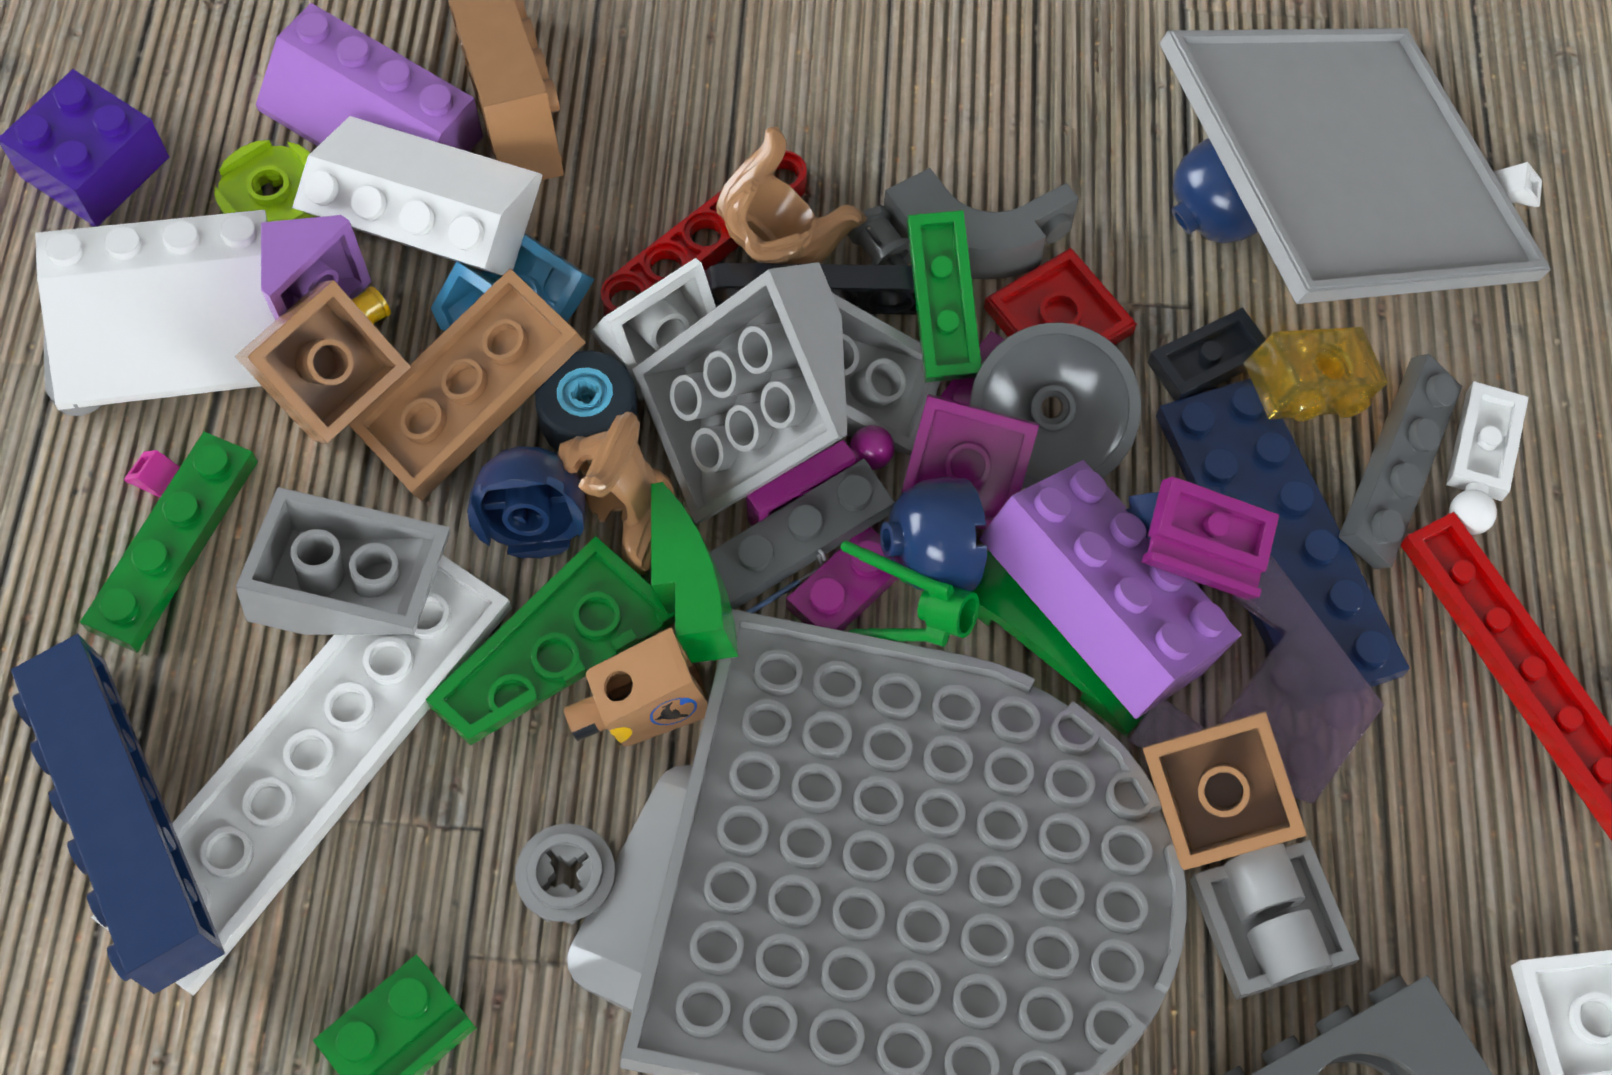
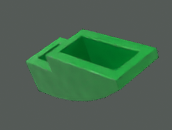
(689, 581)

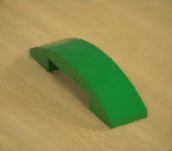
(1013, 610)

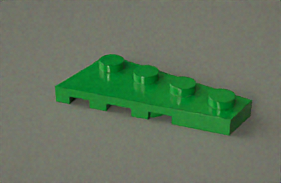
(561, 632)

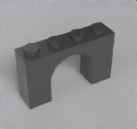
(1401, 1034)

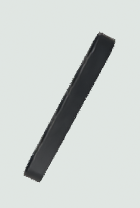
(868, 287)

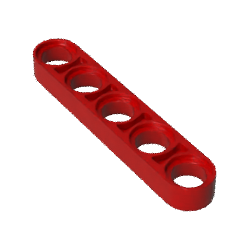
(679, 246)

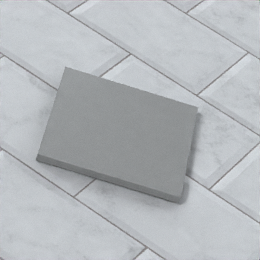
(1352, 162)

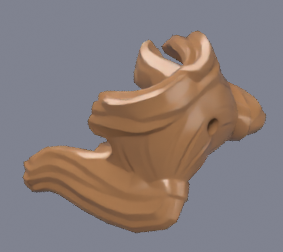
(772, 218)
(616, 481)

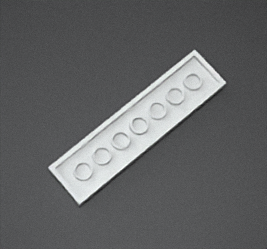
(320, 752)

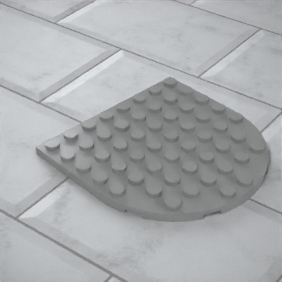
(904, 874)

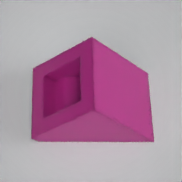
(152, 472)

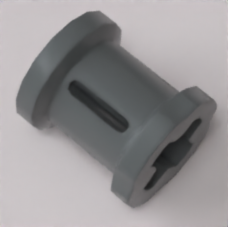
(881, 229)

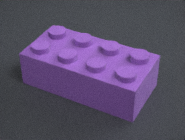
(1083, 569)

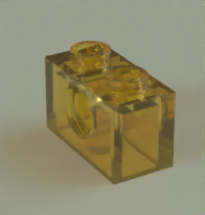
(1315, 373)

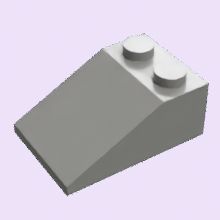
(882, 377)
(339, 568)

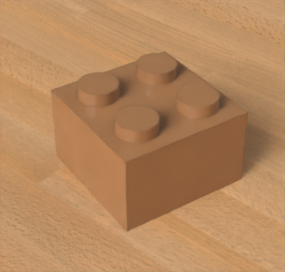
(323, 361)
(1224, 791)

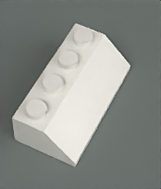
(420, 194)

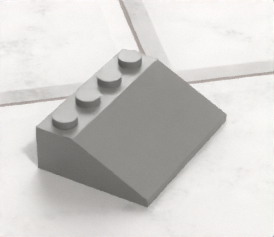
(750, 388)

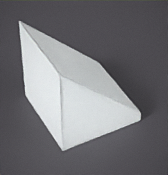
(1521, 184)

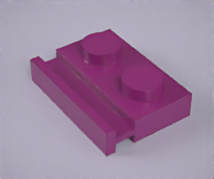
(1210, 538)

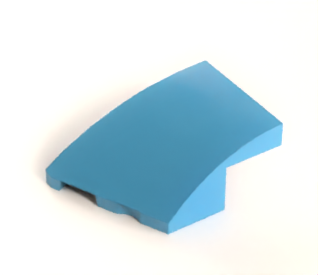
(539, 267)

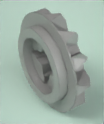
(570, 845)

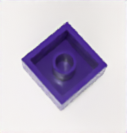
(84, 147)

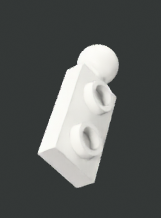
(1485, 453)

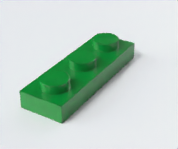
(944, 296)

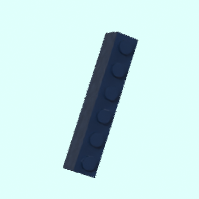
(115, 816)

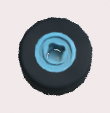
(584, 397)

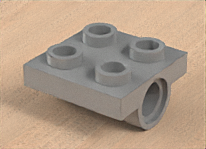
(1273, 918)

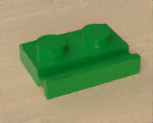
(397, 1026)

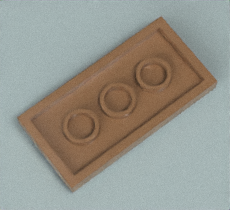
(466, 384)

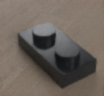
(1206, 355)

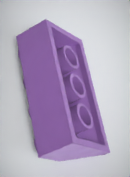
(333, 71)

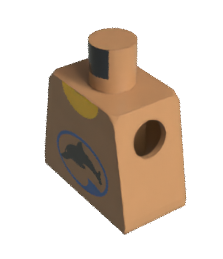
(641, 693)

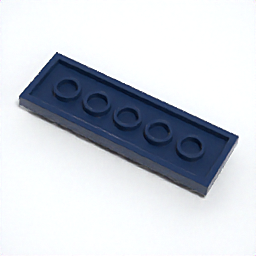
(1232, 445)

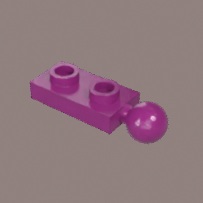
(868, 443)

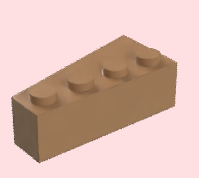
(509, 82)

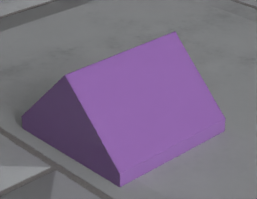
(306, 252)

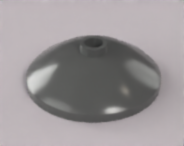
(1087, 377)

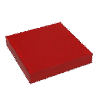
(1060, 293)

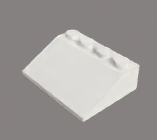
(151, 307)

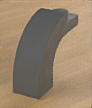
(997, 242)

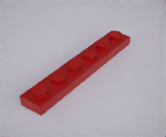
(1519, 658)

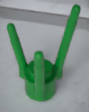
(941, 605)

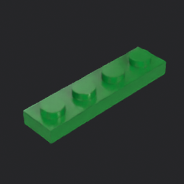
(169, 542)

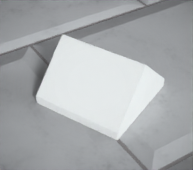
(655, 317)

